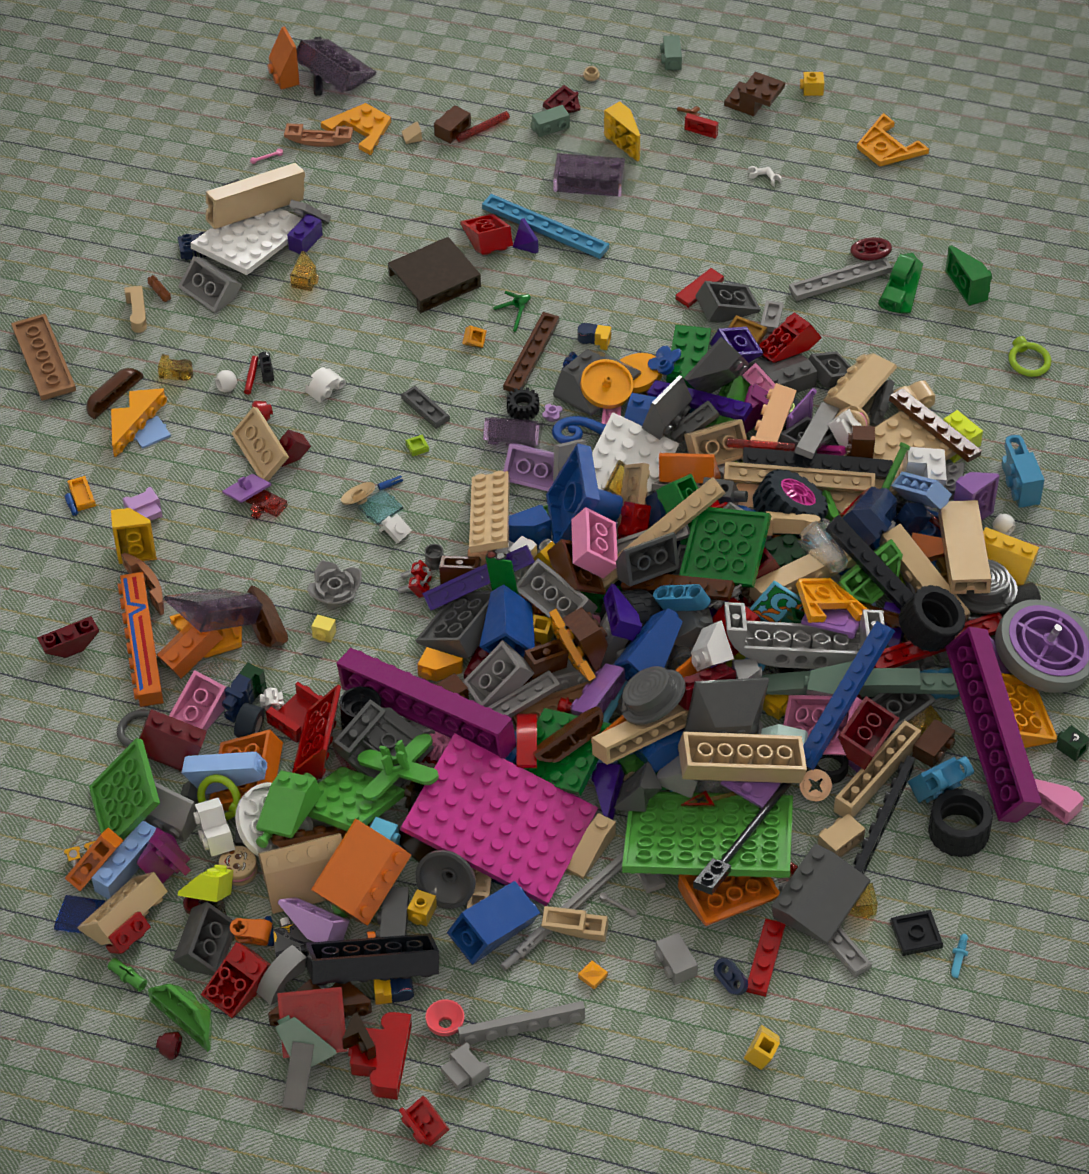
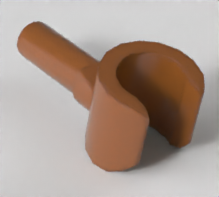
(694, 110)

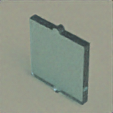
(380, 506)

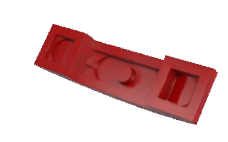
(526, 740)

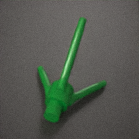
(519, 302)

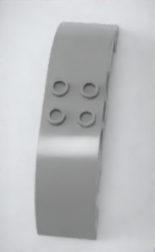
(794, 643)

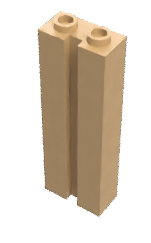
(254, 195)
(964, 547)

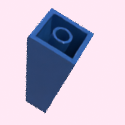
(508, 619)
(652, 644)
(492, 922)

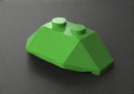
(860, 585)
(184, 1011)

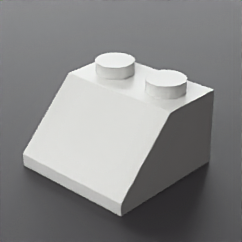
(711, 647)

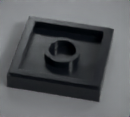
(916, 932)

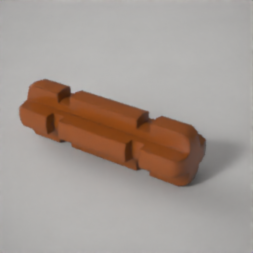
(158, 287)

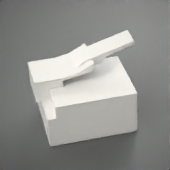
(842, 425)

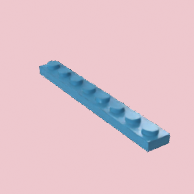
(546, 226)

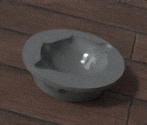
(1001, 595)
(652, 695)

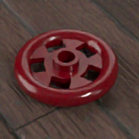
(871, 249)

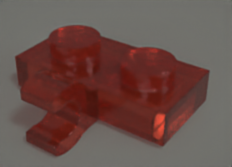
(266, 502)

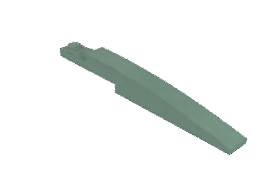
(879, 681)

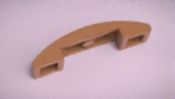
(318, 138)
(135, 565)

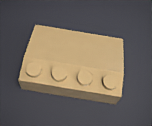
(295, 869)

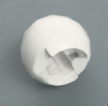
(226, 381)
(1004, 523)

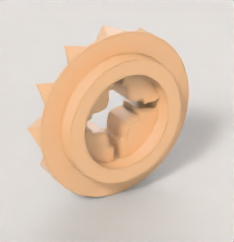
(825, 785)

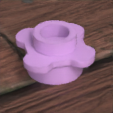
(552, 412)

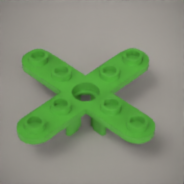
(407, 769)

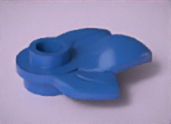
(664, 360)

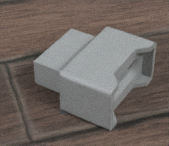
(464, 1068)

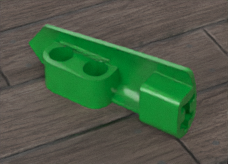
(902, 284)

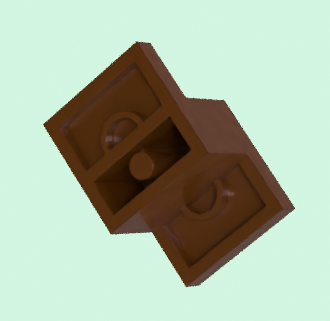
(756, 92)

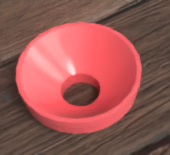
(444, 1010)

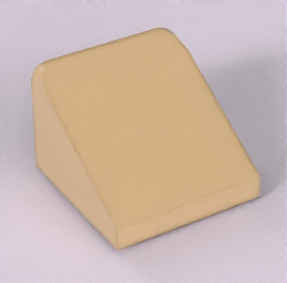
(412, 133)

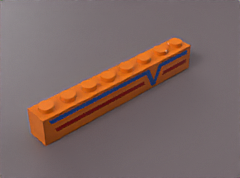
(141, 639)

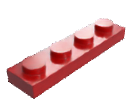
(765, 957)

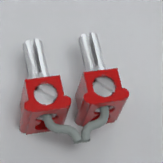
(418, 583)

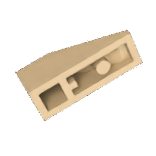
(592, 845)

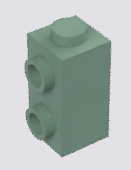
(671, 52)
(550, 121)

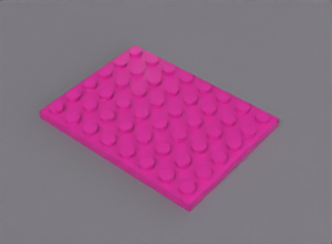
(500, 819)

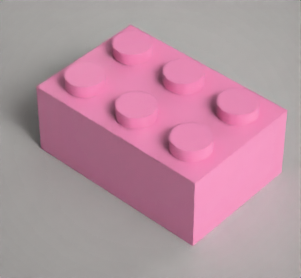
(594, 542)

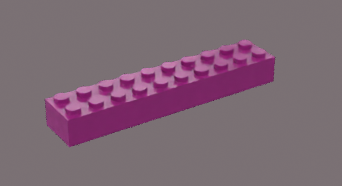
(428, 703)
(993, 725)

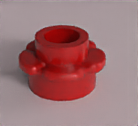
(564, 705)

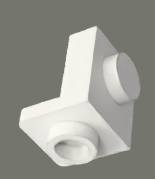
(395, 528)

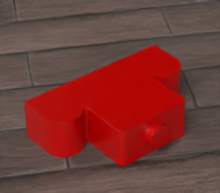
(391, 1052)

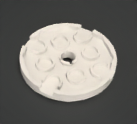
(248, 814)

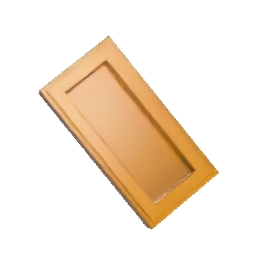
(81, 493)

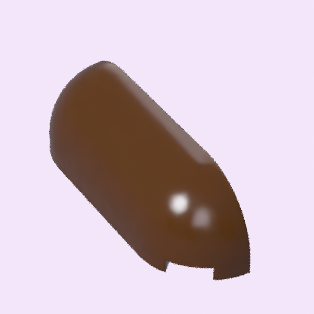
(112, 391)
(268, 625)
(570, 736)

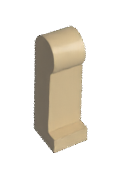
(138, 318)
(790, 523)

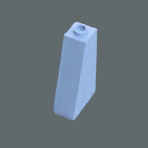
(238, 767)

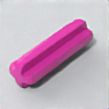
(832, 450)

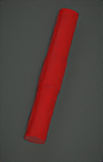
(251, 375)

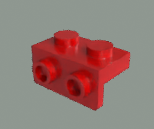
(634, 519)
(128, 933)
(424, 1121)

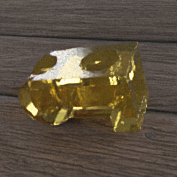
(175, 369)

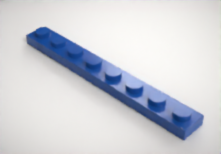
(846, 693)

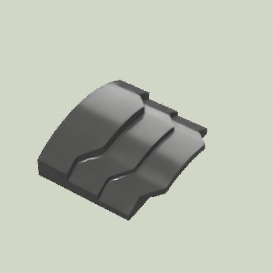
(371, 729)

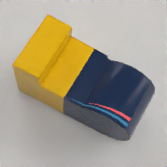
(594, 334)
(393, 990)

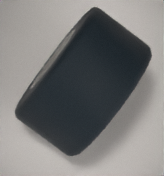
(249, 720)

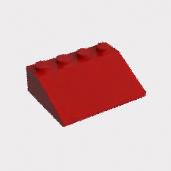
(317, 735)

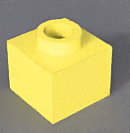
(323, 628)

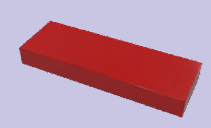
(687, 295)

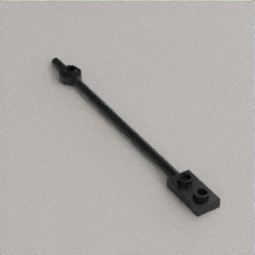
(718, 870)

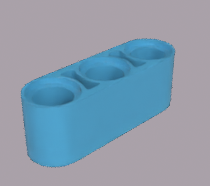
(682, 597)

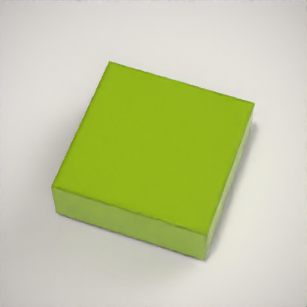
(417, 445)

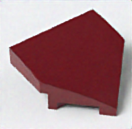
(565, 97)

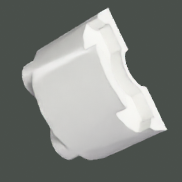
(323, 383)

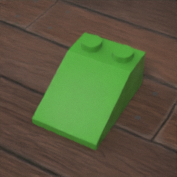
(288, 803)

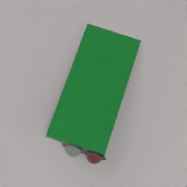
(500, 571)

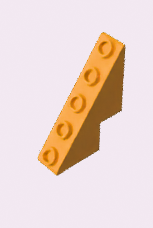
(128, 420)

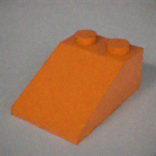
(283, 61)

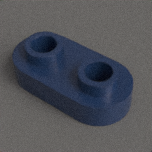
(732, 977)

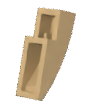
(575, 923)

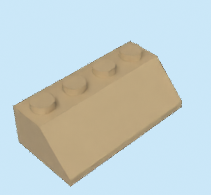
(860, 382)
(136, 895)

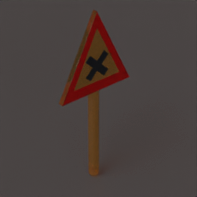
(705, 800)

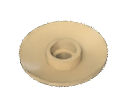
(358, 494)

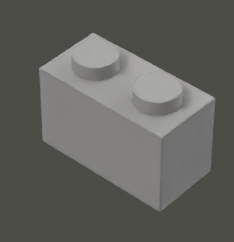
(676, 959)

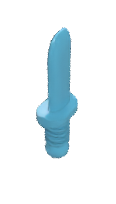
(959, 953)

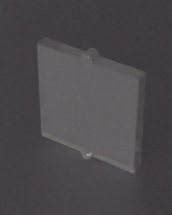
(219, 672)

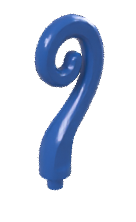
(573, 424)

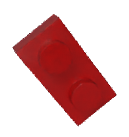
(701, 125)

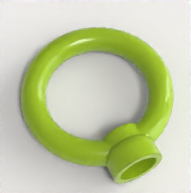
(1021, 345)
(229, 784)

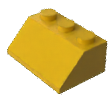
(132, 535)
(1012, 553)

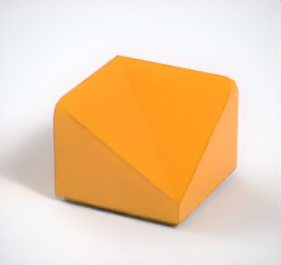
(474, 336)

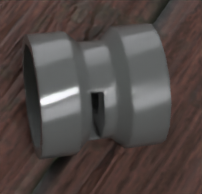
(433, 556)

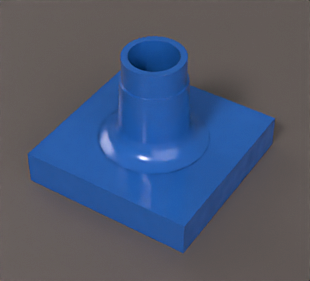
(577, 489)

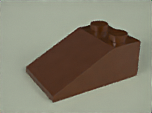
(577, 577)

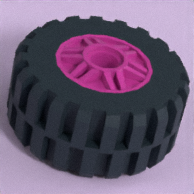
(789, 494)

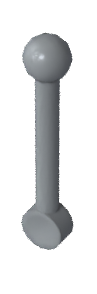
(604, 897)

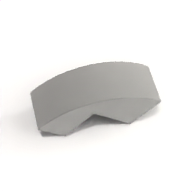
(282, 970)

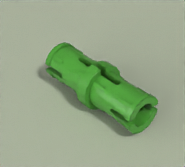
(127, 974)

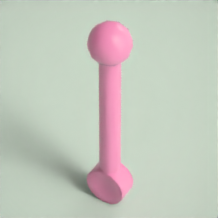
(279, 152)

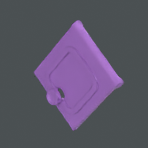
(802, 410)
(837, 621)
(755, 792)

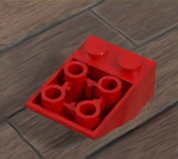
(789, 339)
(236, 980)

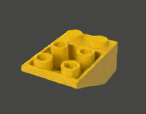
(622, 129)

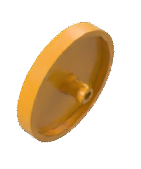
(648, 376)
(606, 384)

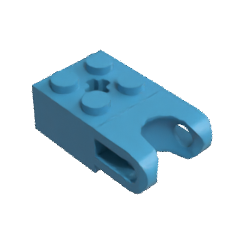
(1022, 473)
(940, 778)

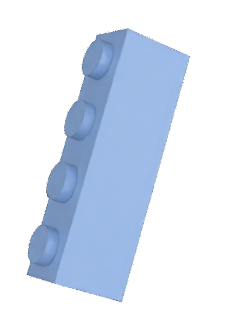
(921, 490)
(122, 862)

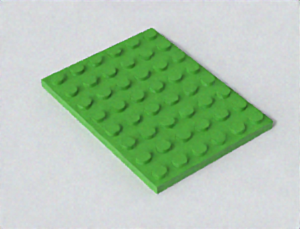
(687, 837)

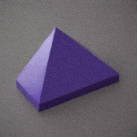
(525, 238)

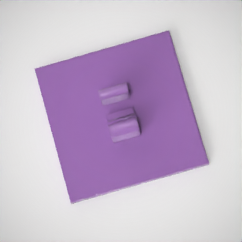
(246, 488)

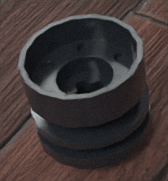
(354, 700)

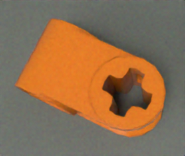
(251, 931)

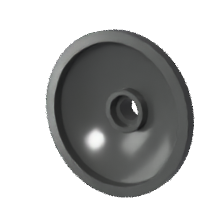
(450, 890)

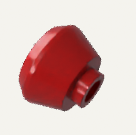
(266, 410)

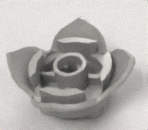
(333, 586)

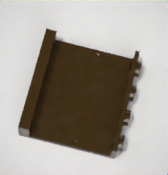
(436, 274)

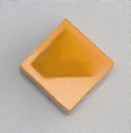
(592, 974)

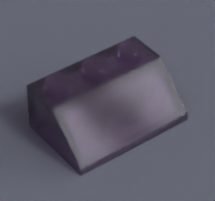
(512, 431)

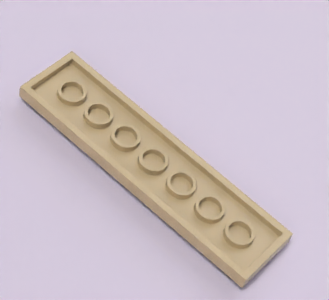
(489, 512)

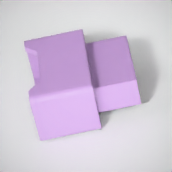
(145, 504)

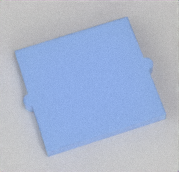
(152, 433)

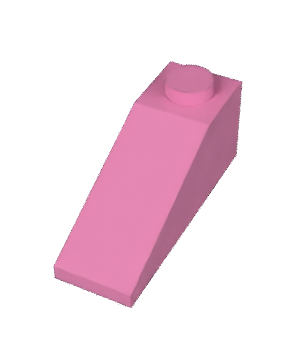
(1059, 800)

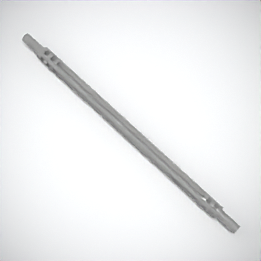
(573, 903)

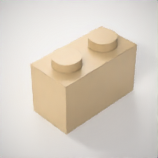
(842, 835)

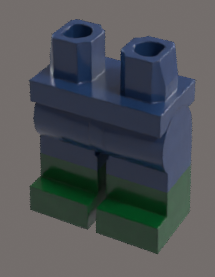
(243, 690)

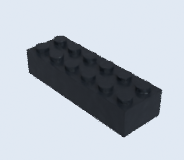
(372, 959)

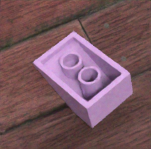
(314, 921)

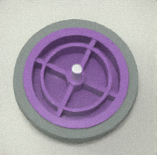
(1044, 645)

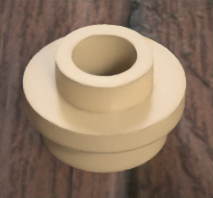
(591, 73)

